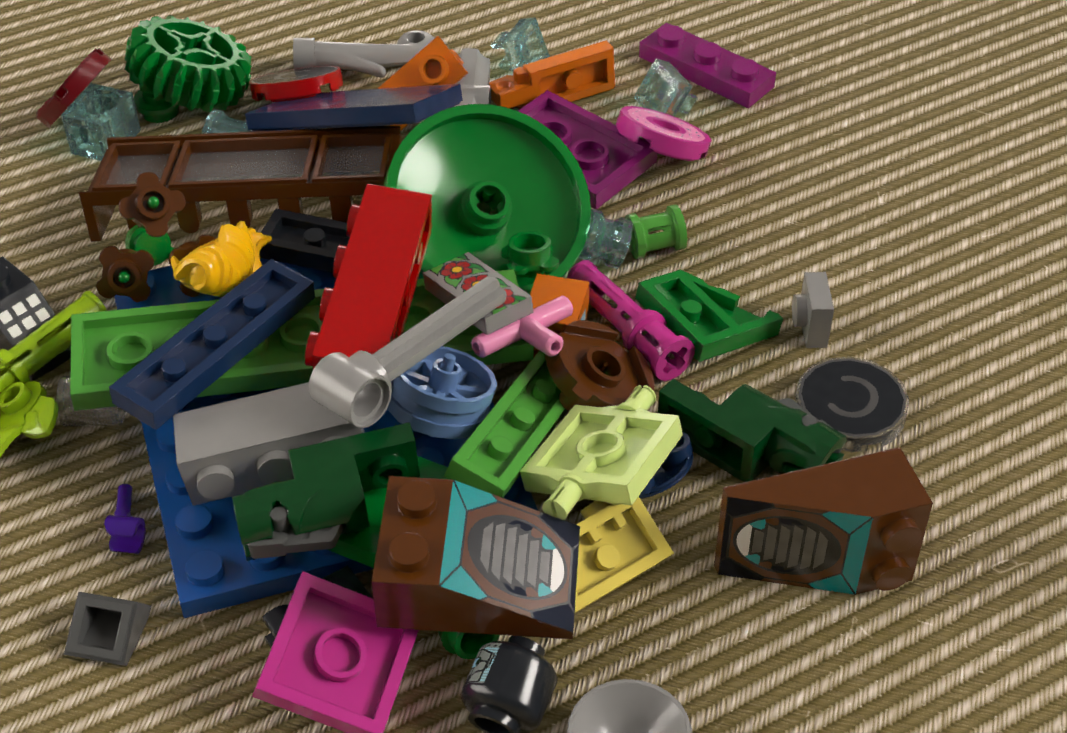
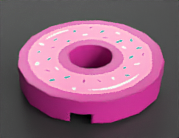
(664, 133)

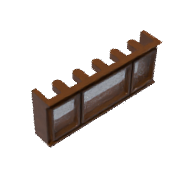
(243, 169)

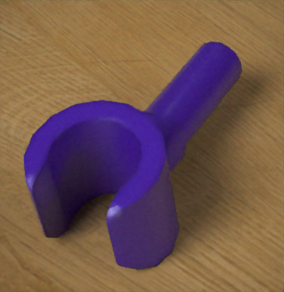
(125, 531)

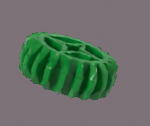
(187, 63)

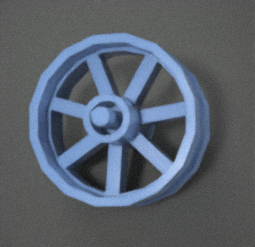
(444, 394)

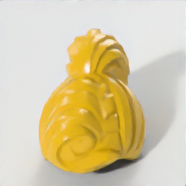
(223, 262)

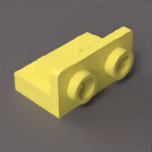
(615, 548)

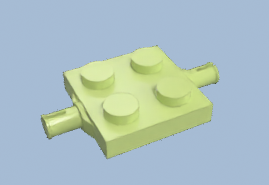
(602, 454)

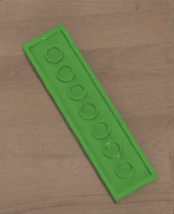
(115, 341)

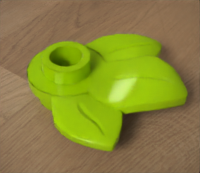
(27, 412)

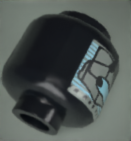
(509, 686)

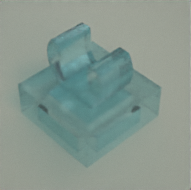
(521, 44)
(665, 90)

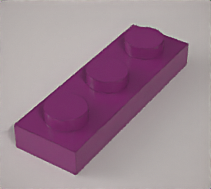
(709, 64)

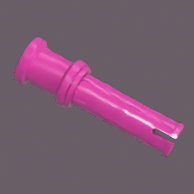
(659, 338)

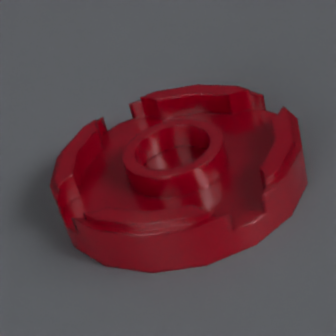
(73, 87)

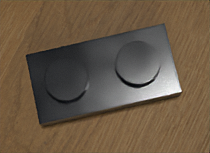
(303, 239)

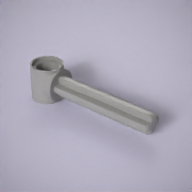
(361, 385)

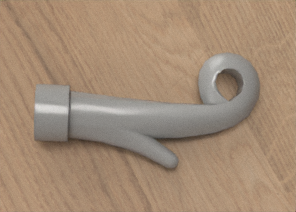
(359, 56)

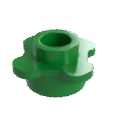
(530, 254)

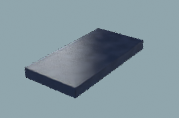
(356, 108)

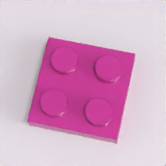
(335, 659)

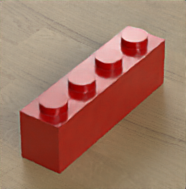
(373, 273)

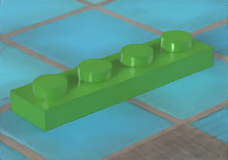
(510, 432)

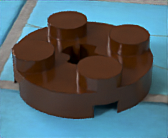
(595, 367)

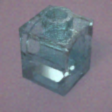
(99, 115)

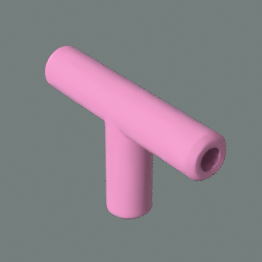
(530, 329)

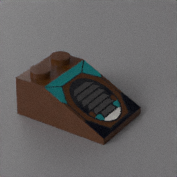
(827, 525)
(472, 563)

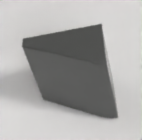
(105, 628)

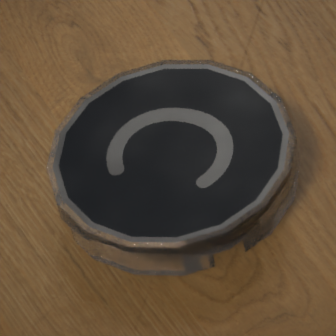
(855, 399)

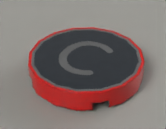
(295, 83)

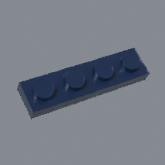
(211, 344)

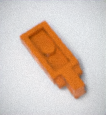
(568, 75)

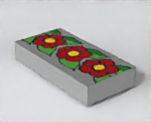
(465, 271)

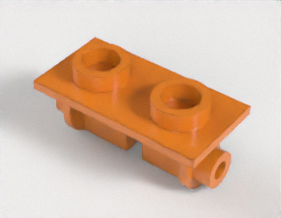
(429, 67)

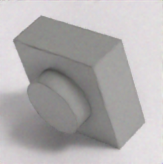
(814, 310)

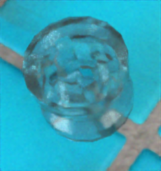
(607, 239)

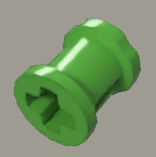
(673, 233)

